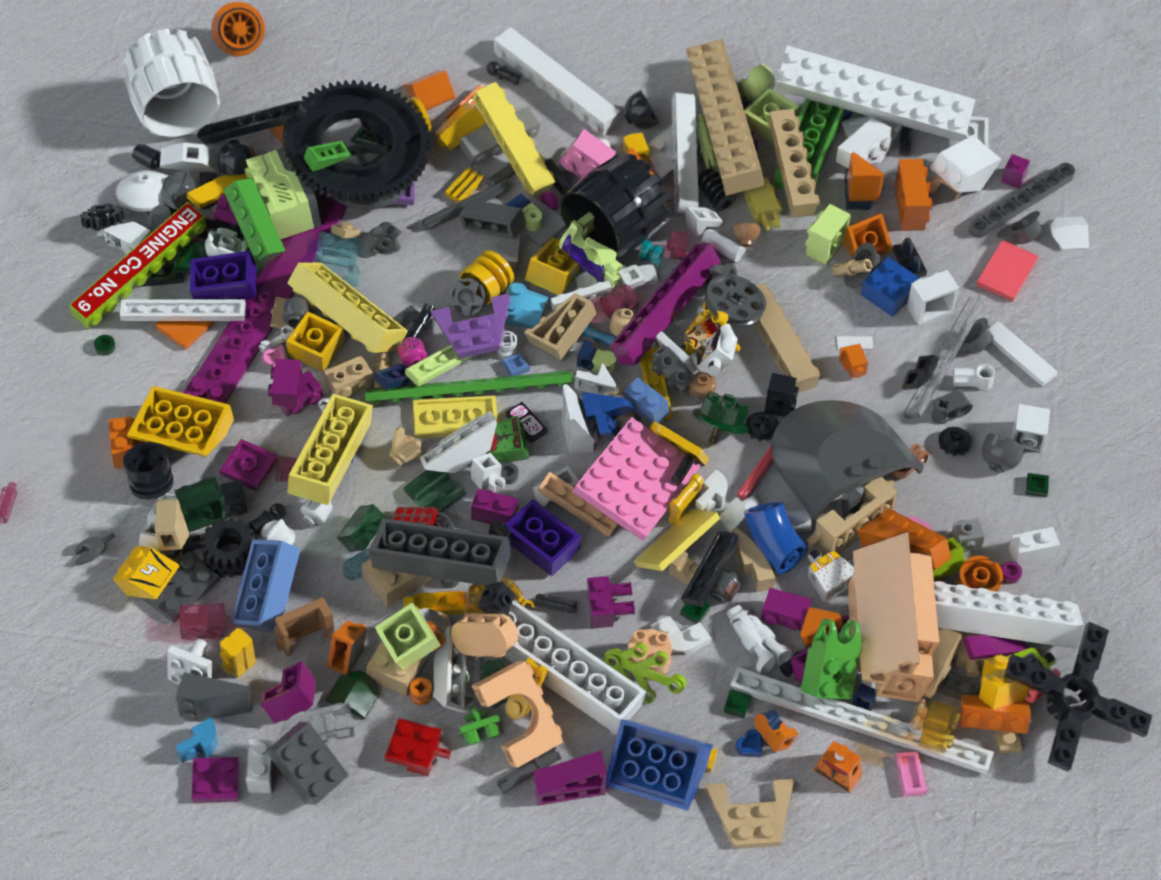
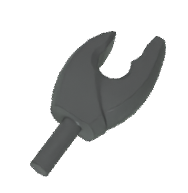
(93, 546)

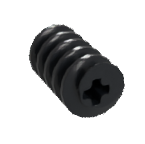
(712, 187)

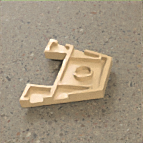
(752, 823)

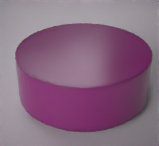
(549, 199)
(1011, 572)

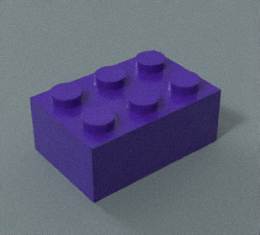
(224, 277)
(543, 537)

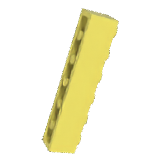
(513, 139)

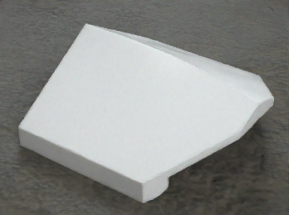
(1070, 233)

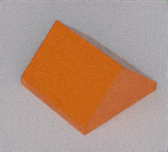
(431, 89)
(863, 180)
(868, 231)

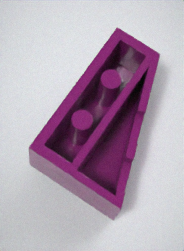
(571, 780)

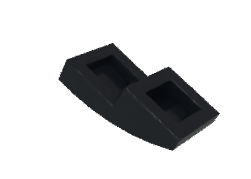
(922, 372)

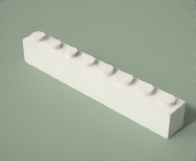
(557, 81)

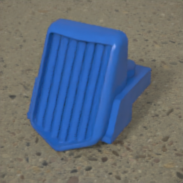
(603, 409)

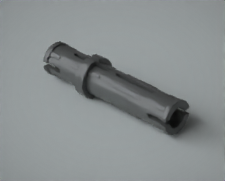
(526, 771)

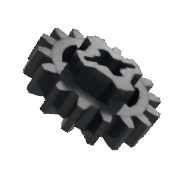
(102, 216)

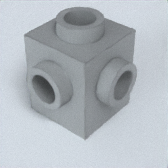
(968, 534)

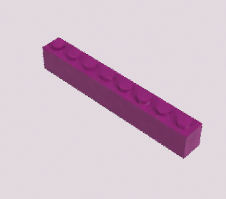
(664, 304)

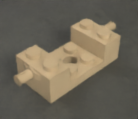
(837, 534)

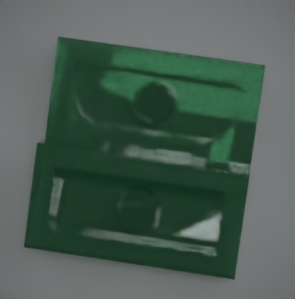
(434, 490)

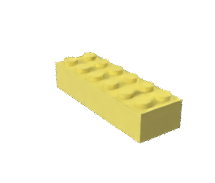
(347, 307)
(330, 449)

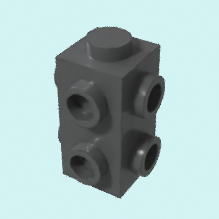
(672, 369)

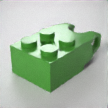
(832, 662)

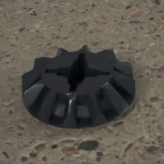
(755, 420)
(956, 434)

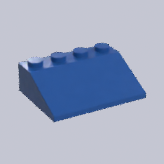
(657, 764)

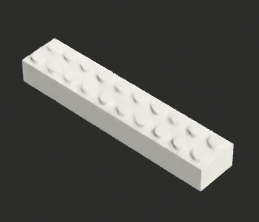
(874, 94)

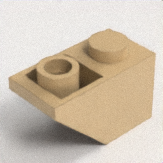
(170, 525)

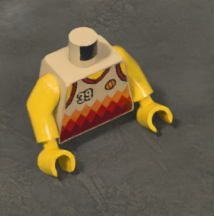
(702, 329)

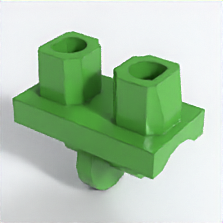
(470, 730)

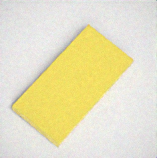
(446, 415)
(676, 539)

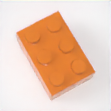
(912, 194)

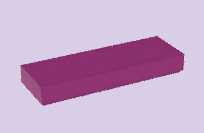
(990, 646)

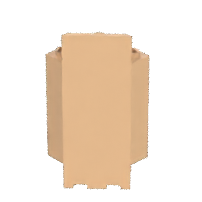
(896, 616)

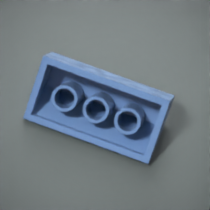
(265, 584)

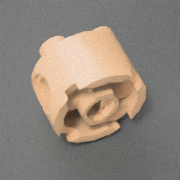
(655, 642)

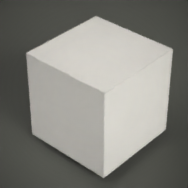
(1031, 427)

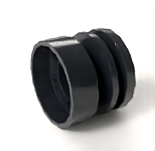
(148, 470)

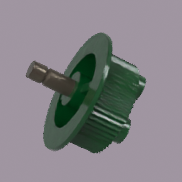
(722, 414)

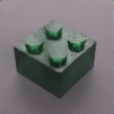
(201, 503)

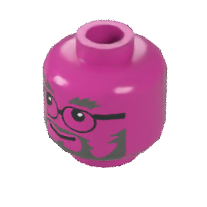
(411, 351)

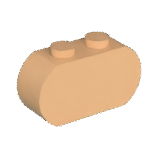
(484, 635)

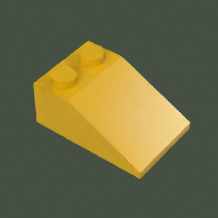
(552, 268)

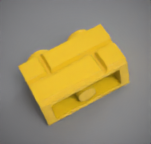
(237, 653)

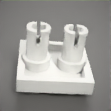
(190, 662)

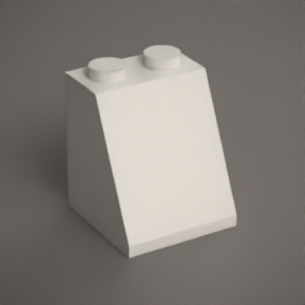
(966, 165)

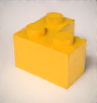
(995, 688)

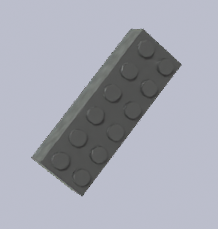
(440, 552)

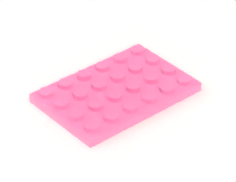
(634, 479)

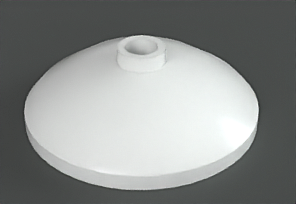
(141, 190)

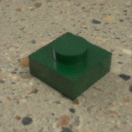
(737, 704)

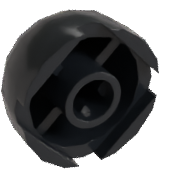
(639, 112)
(233, 157)

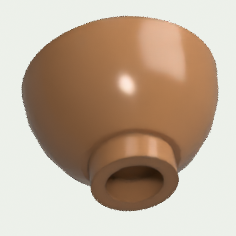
(746, 233)

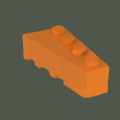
(921, 539)

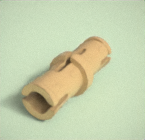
(851, 267)

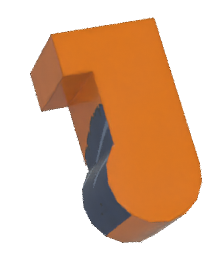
(774, 730)

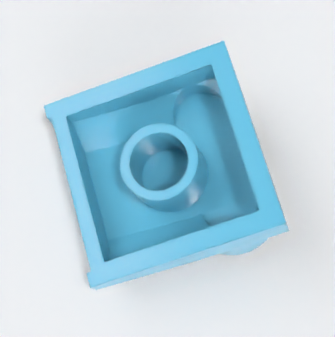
(525, 306)

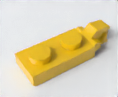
(445, 602)

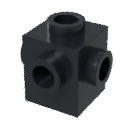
(496, 599)

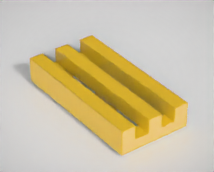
(463, 181)

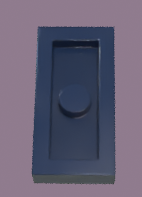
(392, 377)

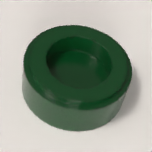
(104, 345)

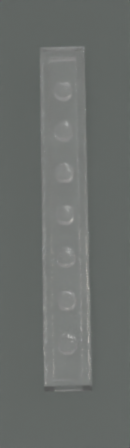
(946, 355)

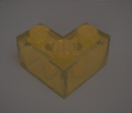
(938, 726)

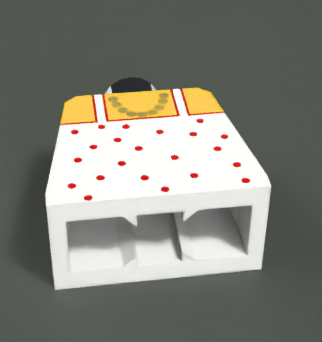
(829, 574)

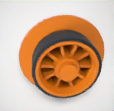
(238, 28)

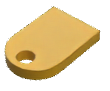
(679, 442)

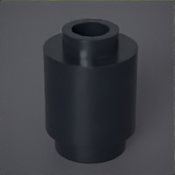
(146, 156)

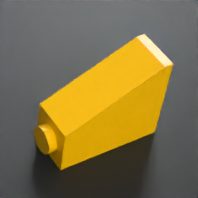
(461, 123)

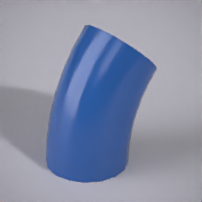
(775, 536)

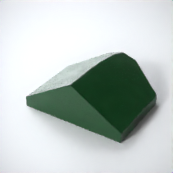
(355, 689)

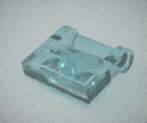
(336, 246)

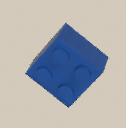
(889, 286)

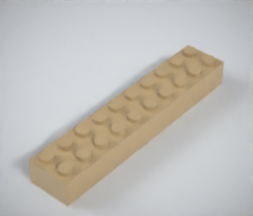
(725, 117)

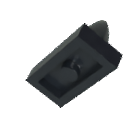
(909, 258)

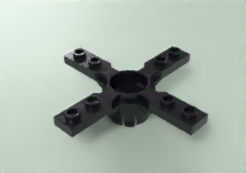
(1070, 720)

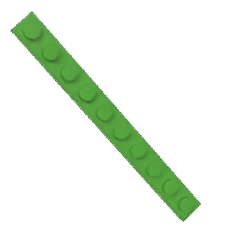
(479, 386)

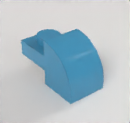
(203, 740)

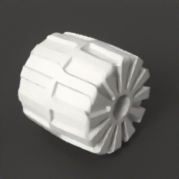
(170, 83)

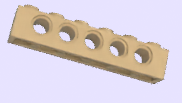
(793, 163)

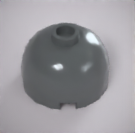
(1001, 453)

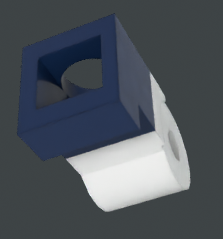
(867, 692)

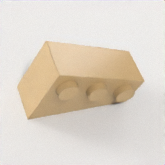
(563, 327)

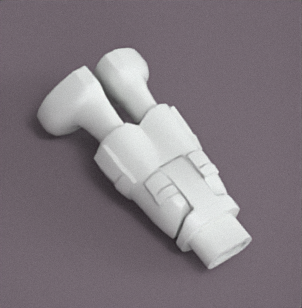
(757, 638)

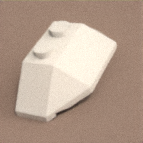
(461, 446)
(454, 676)

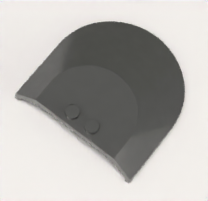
(835, 448)

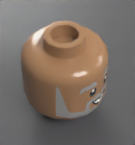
(701, 385)

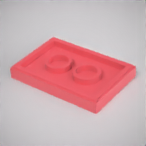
(1007, 270)

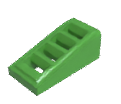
(317, 162)

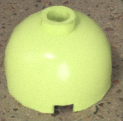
(757, 83)

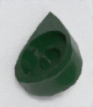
(191, 251)

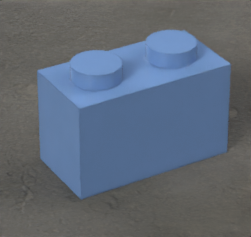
(647, 401)

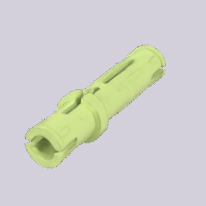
(705, 143)

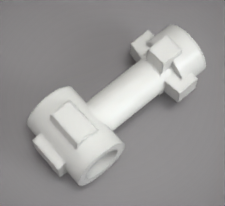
(286, 331)

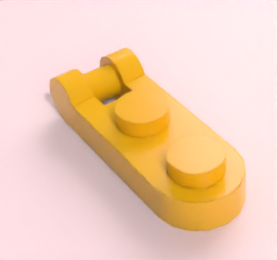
(517, 706)

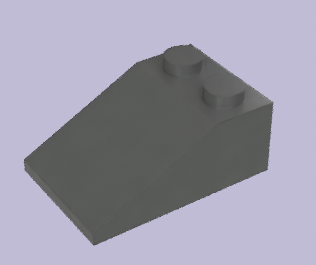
(208, 697)

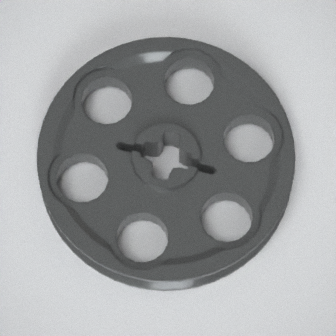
(735, 299)

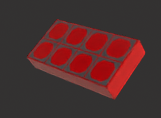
(418, 515)

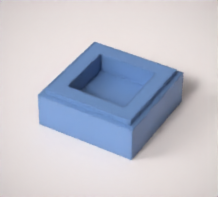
(515, 365)

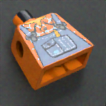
(349, 638)

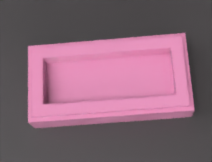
(910, 774)

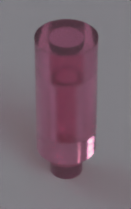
(7, 501)

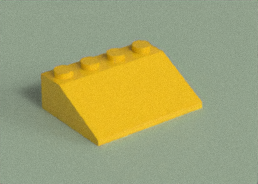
(181, 421)

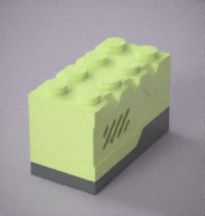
(284, 195)

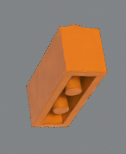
(1008, 718)

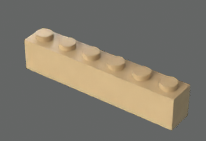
(784, 344)

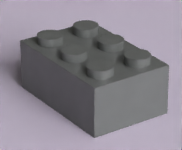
(307, 763)

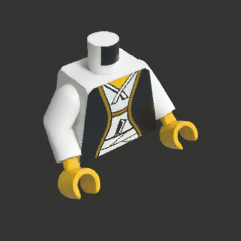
(716, 350)

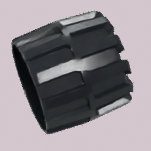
(623, 201)

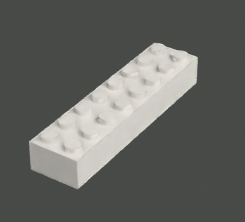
(1008, 615)
(574, 671)

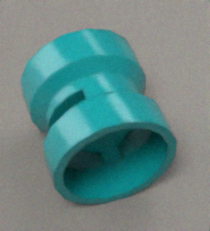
(651, 252)

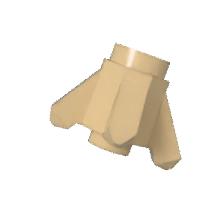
(404, 447)

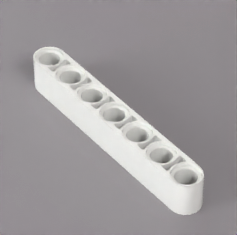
(684, 151)

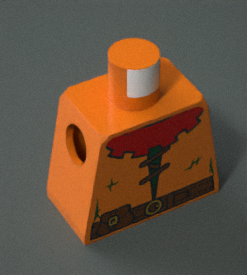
(840, 766)

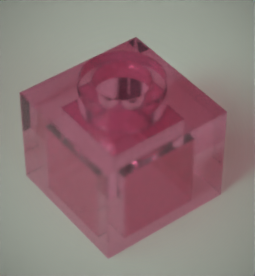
(677, 245)

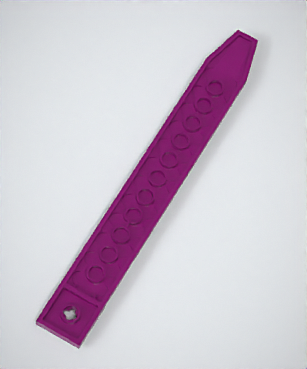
(241, 339)

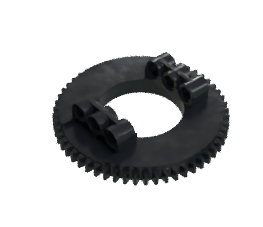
(380, 112)

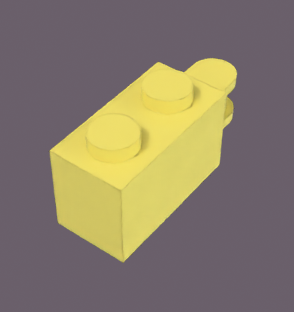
(764, 205)

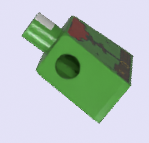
(509, 441)

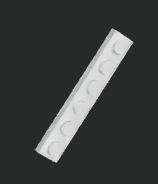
(182, 310)

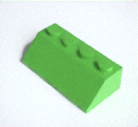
(254, 221)

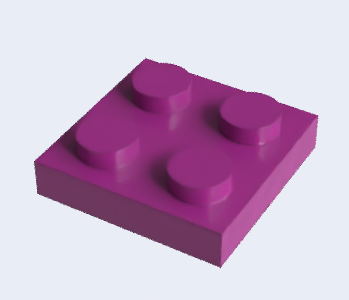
(248, 464)
(215, 779)

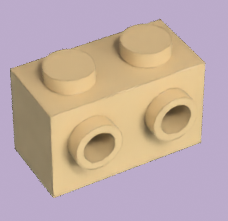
(349, 377)

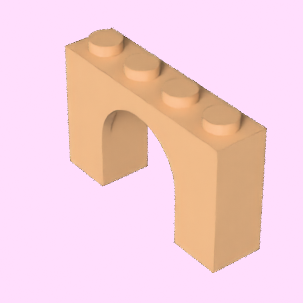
(542, 731)

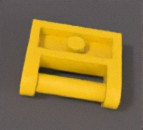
(686, 498)

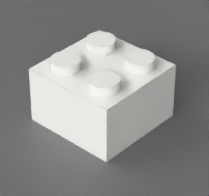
(932, 297)

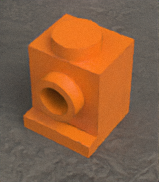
(853, 360)

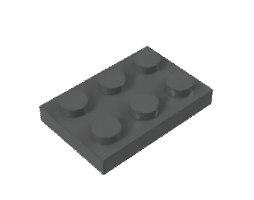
(185, 587)

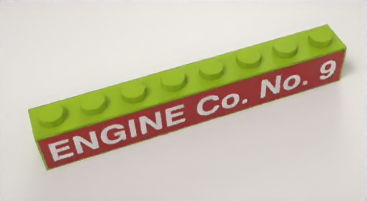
(138, 265)

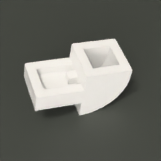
(713, 492)

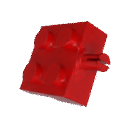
(415, 746)

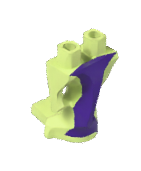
(589, 254)

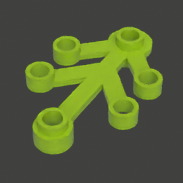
(641, 669)

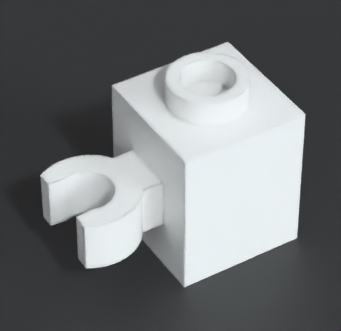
(487, 473)

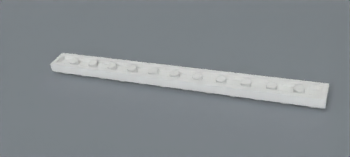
(856, 719)

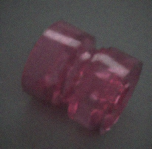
(621, 298)

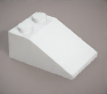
(576, 424)

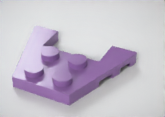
(476, 334)

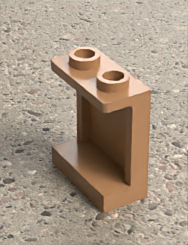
(303, 622)

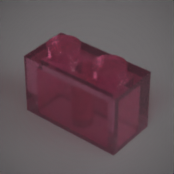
(202, 621)

